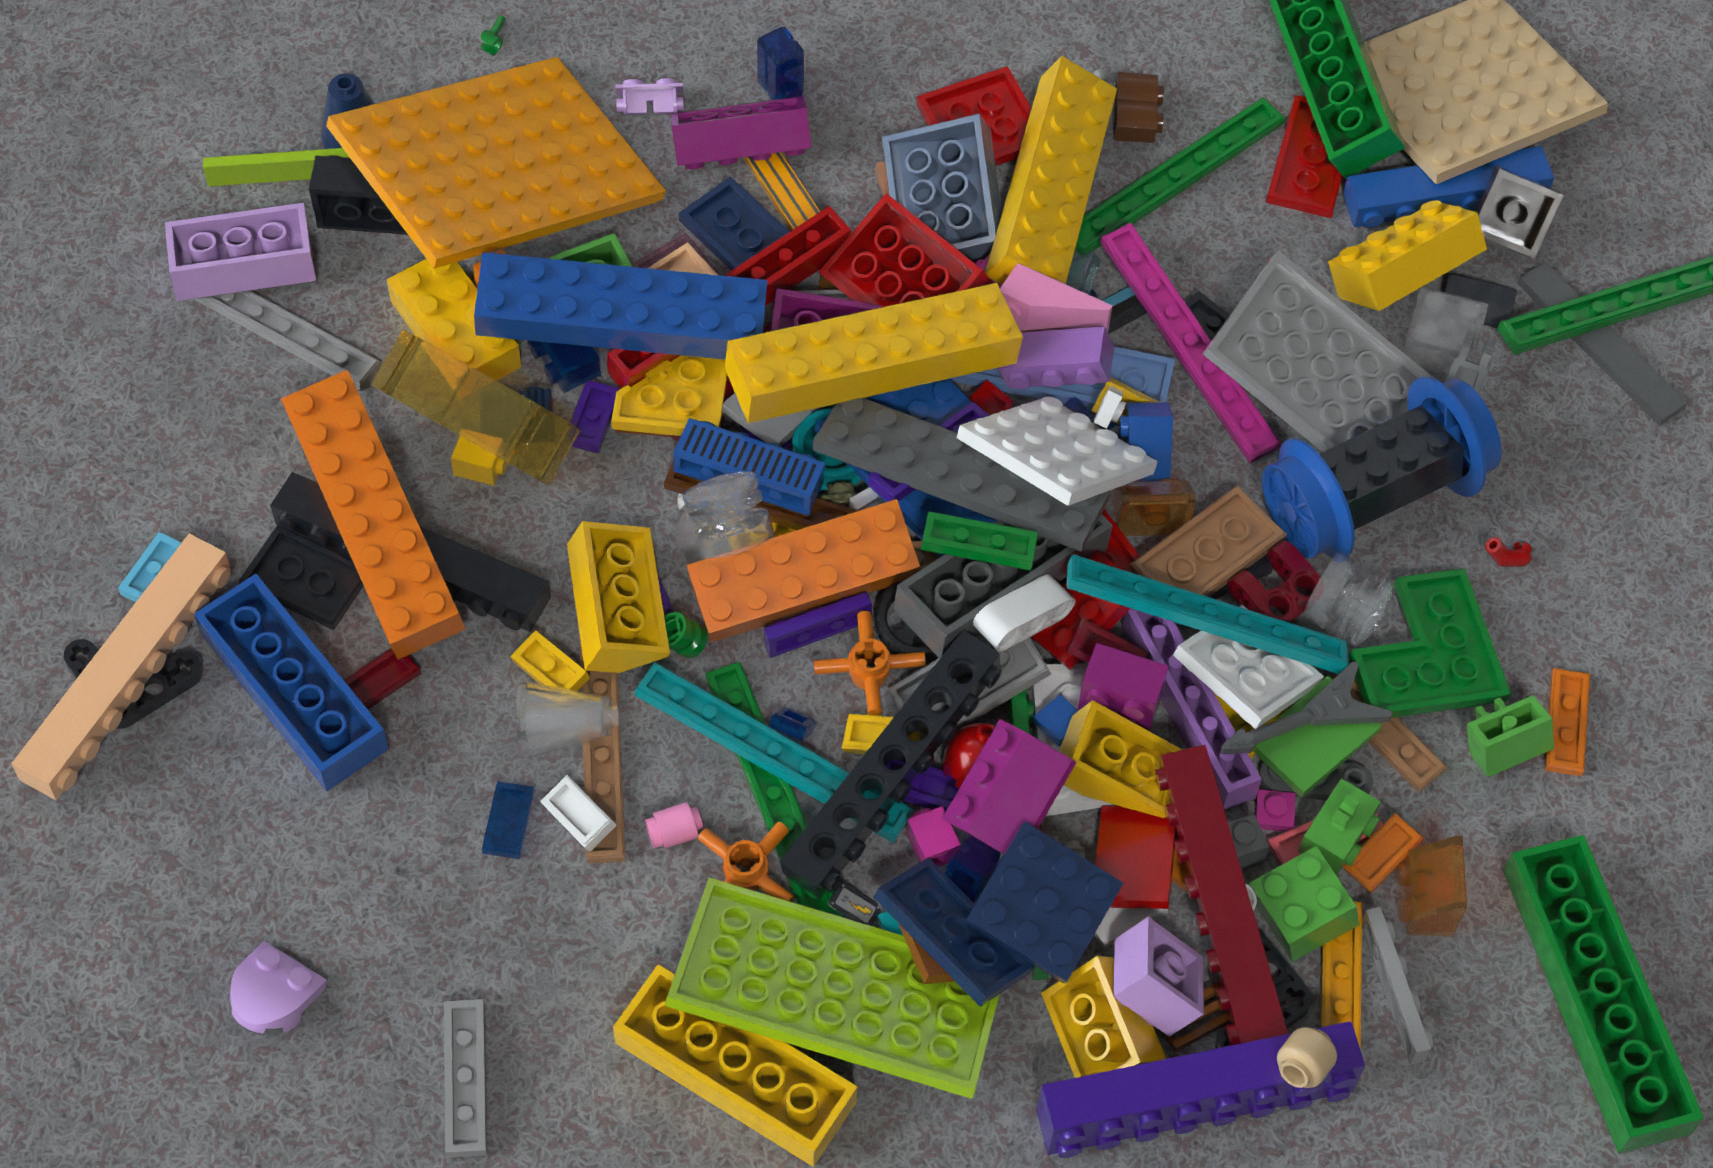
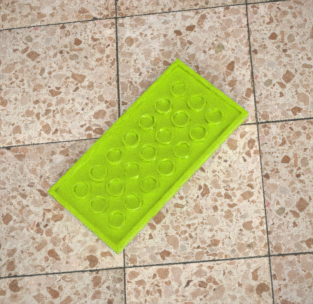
(827, 989)

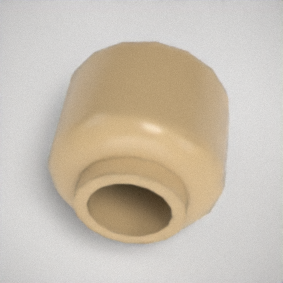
(1306, 1057)

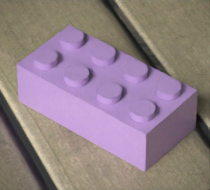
(239, 251)

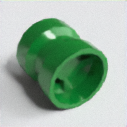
(684, 635)

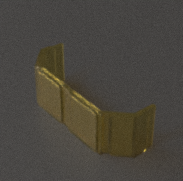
(476, 407)

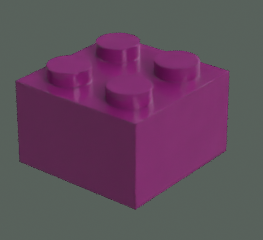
(1124, 684)

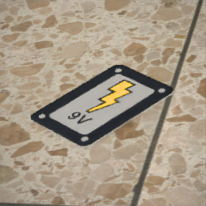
(854, 904)

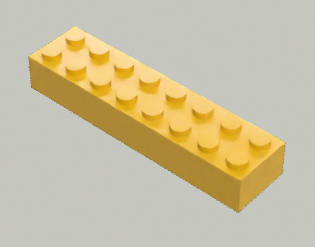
(1053, 173)
(872, 352)

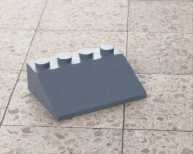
(948, 181)

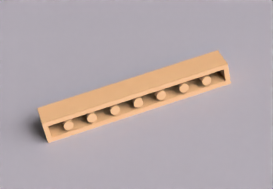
(122, 668)

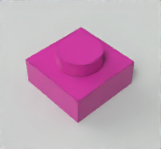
(1275, 810)

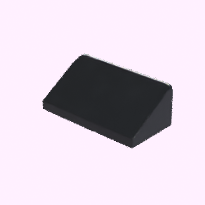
(1498, 297)

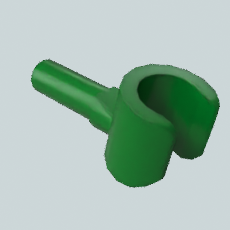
(490, 39)

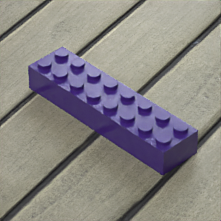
(1185, 1093)

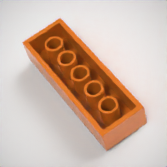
(803, 570)

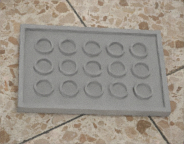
(1312, 358)

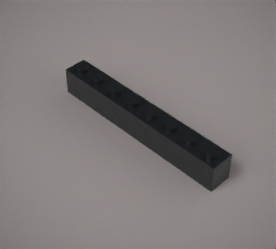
(470, 575)

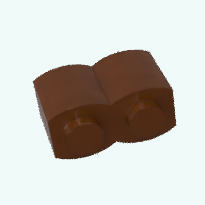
(1137, 107)

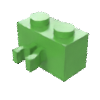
(1509, 734)
(1341, 824)

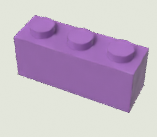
(1061, 358)

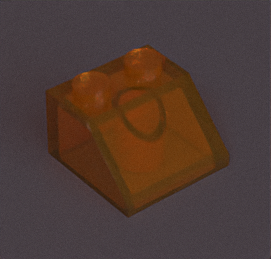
(1153, 507)
(1433, 888)

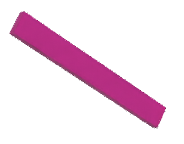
(1189, 342)

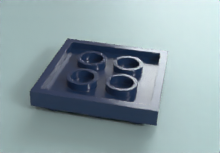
(1044, 902)

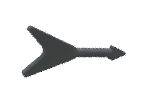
(1329, 707)

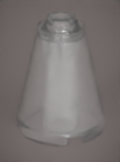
(561, 718)

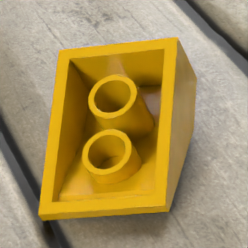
(1115, 760)

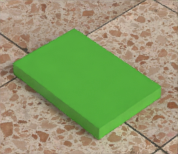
(1313, 752)

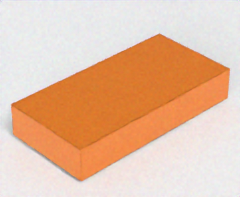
(1383, 853)

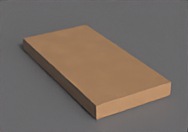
(1212, 546)

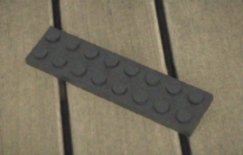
(949, 469)

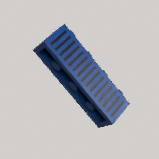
(783, 475)

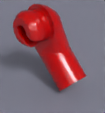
(1516, 557)

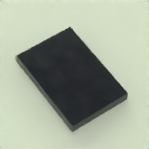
(306, 577)

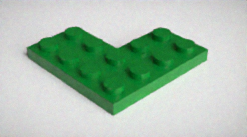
(1447, 662)

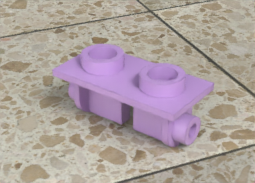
(637, 94)

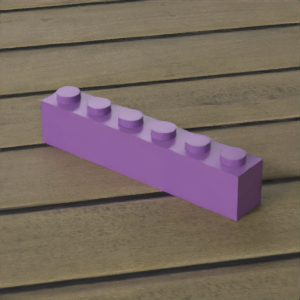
(1194, 707)

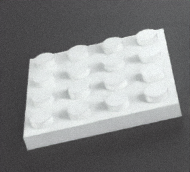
(1057, 450)

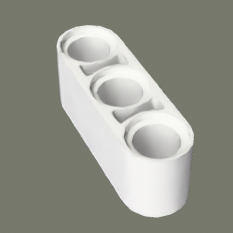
(1023, 612)

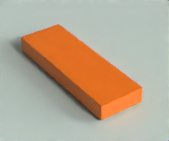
(1569, 713)

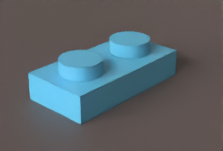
(148, 566)

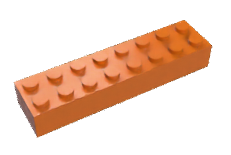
(373, 515)

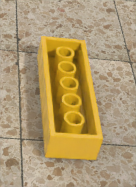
(738, 1071)

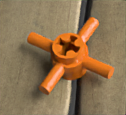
(866, 652)
(746, 853)

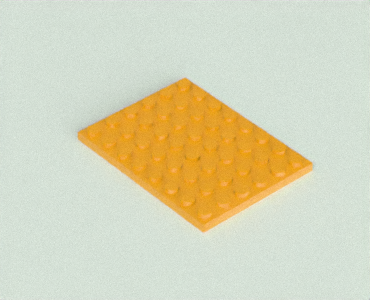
(495, 160)

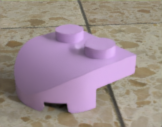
(272, 990)

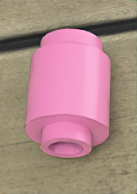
(674, 825)

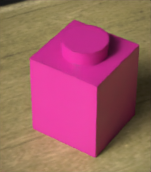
(932, 836)

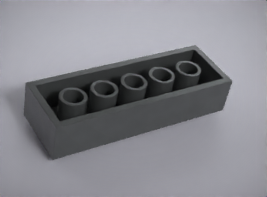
(953, 589)

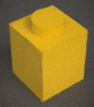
(476, 463)

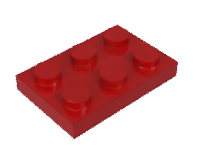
(1093, 609)

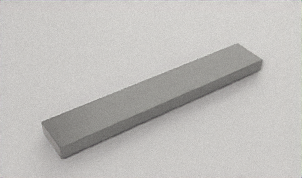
(294, 334)

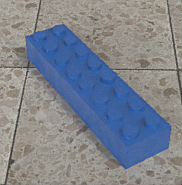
(615, 306)

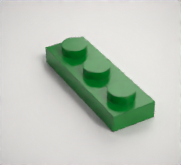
(979, 540)

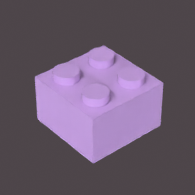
(1158, 977)

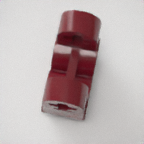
(1293, 570)

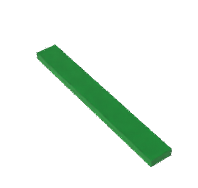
(1178, 173)
(1608, 306)
(772, 795)

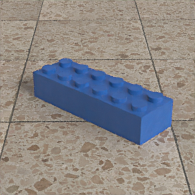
(291, 682)

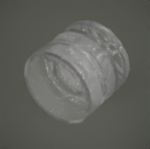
(728, 514)
(1349, 600)

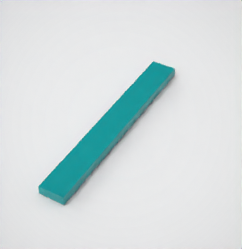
(1206, 614)
(754, 741)

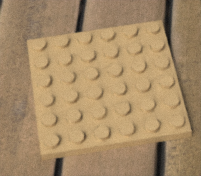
(1476, 87)

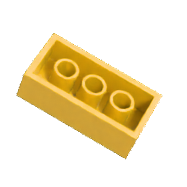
(1407, 255)
(441, 310)

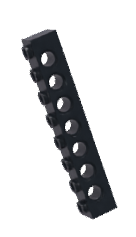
(963, 657)

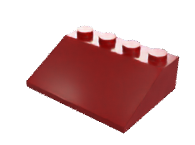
(898, 260)

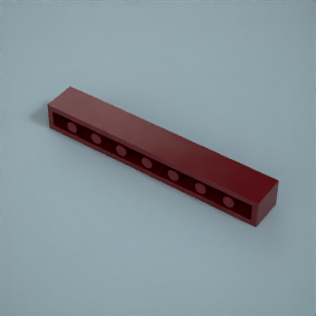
(1221, 896)

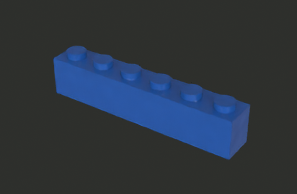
(1402, 191)

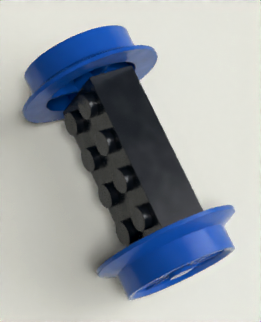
(1436, 444)

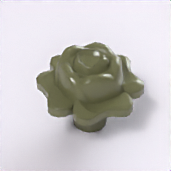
(839, 493)

